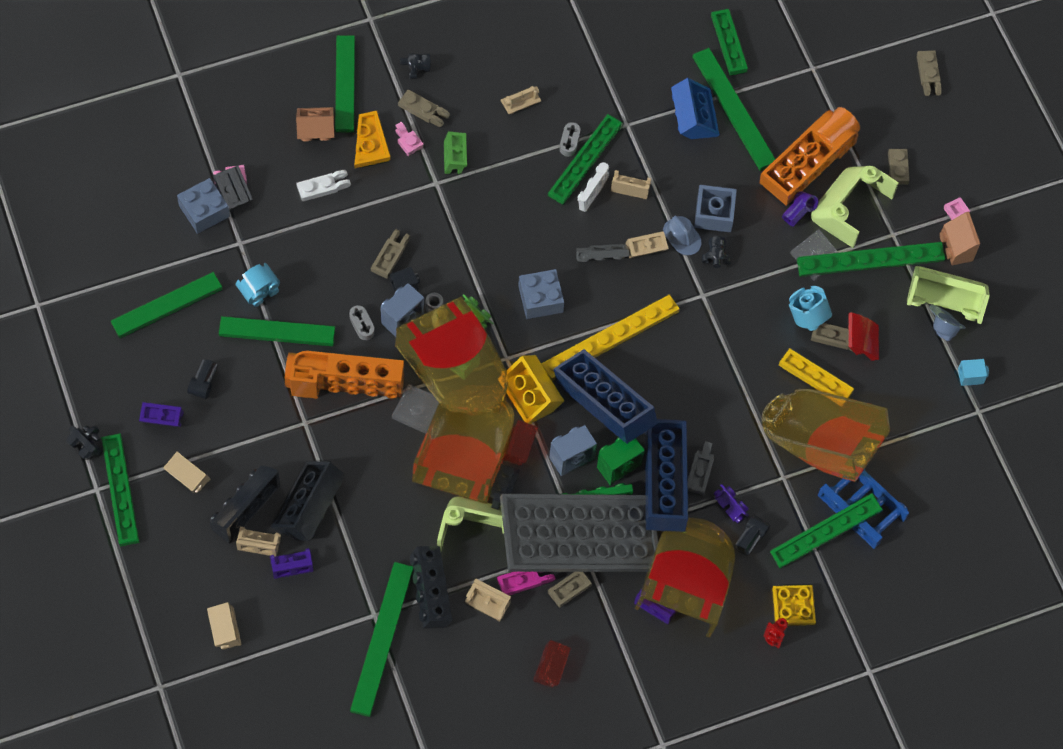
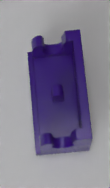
(161, 414)
(291, 564)
(661, 612)

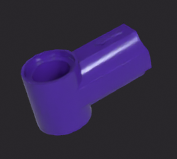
(802, 204)

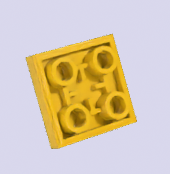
(794, 604)

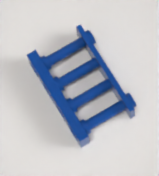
(870, 534)

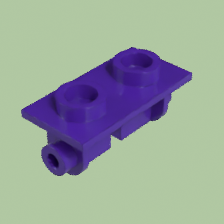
(727, 497)

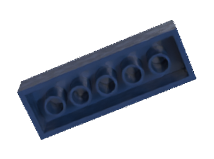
(605, 396)
(666, 476)

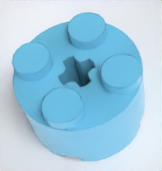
(258, 284)
(810, 307)

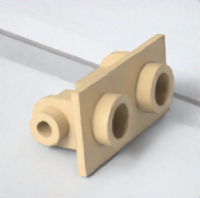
(521, 100)

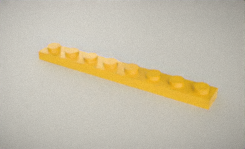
(618, 332)

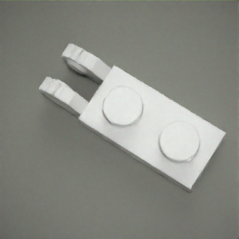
(322, 185)
(593, 186)

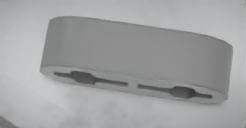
(573, 140)
(358, 324)

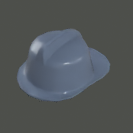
(682, 235)
(945, 324)

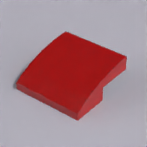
(863, 336)

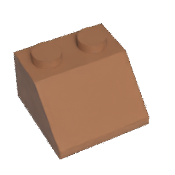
(315, 123)
(960, 239)

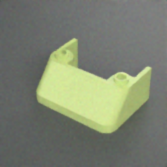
(832, 213)
(949, 292)
(468, 509)

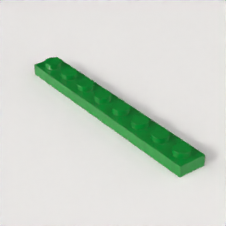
(870, 259)

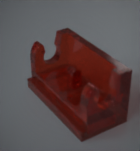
(520, 442)
(552, 664)

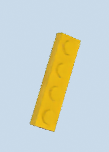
(814, 375)

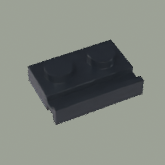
(232, 187)

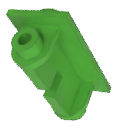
(482, 315)

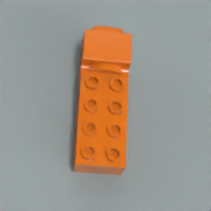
(811, 154)
(316, 371)

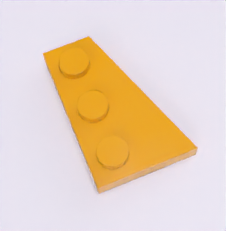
(371, 143)

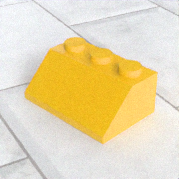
(532, 389)

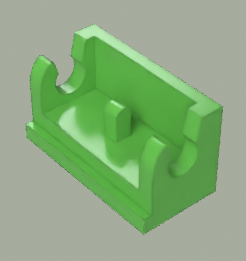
(455, 152)

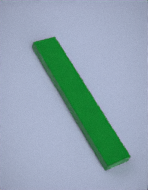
(345, 83)
(585, 159)
(166, 305)
(277, 331)
(120, 490)
(826, 530)

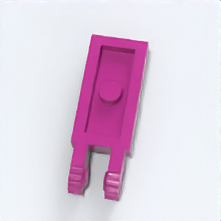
(521, 581)

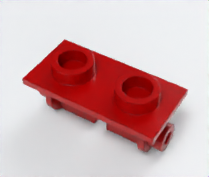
(775, 632)

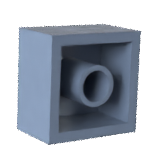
(203, 205)
(715, 208)
(541, 294)
(401, 308)
(572, 450)

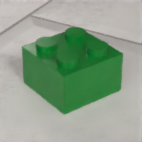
(619, 459)

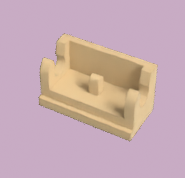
(630, 186)
(647, 244)
(186, 473)
(258, 542)
(488, 600)
(224, 626)

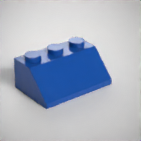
(694, 110)

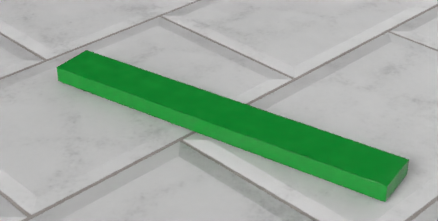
(734, 108)
(381, 639)

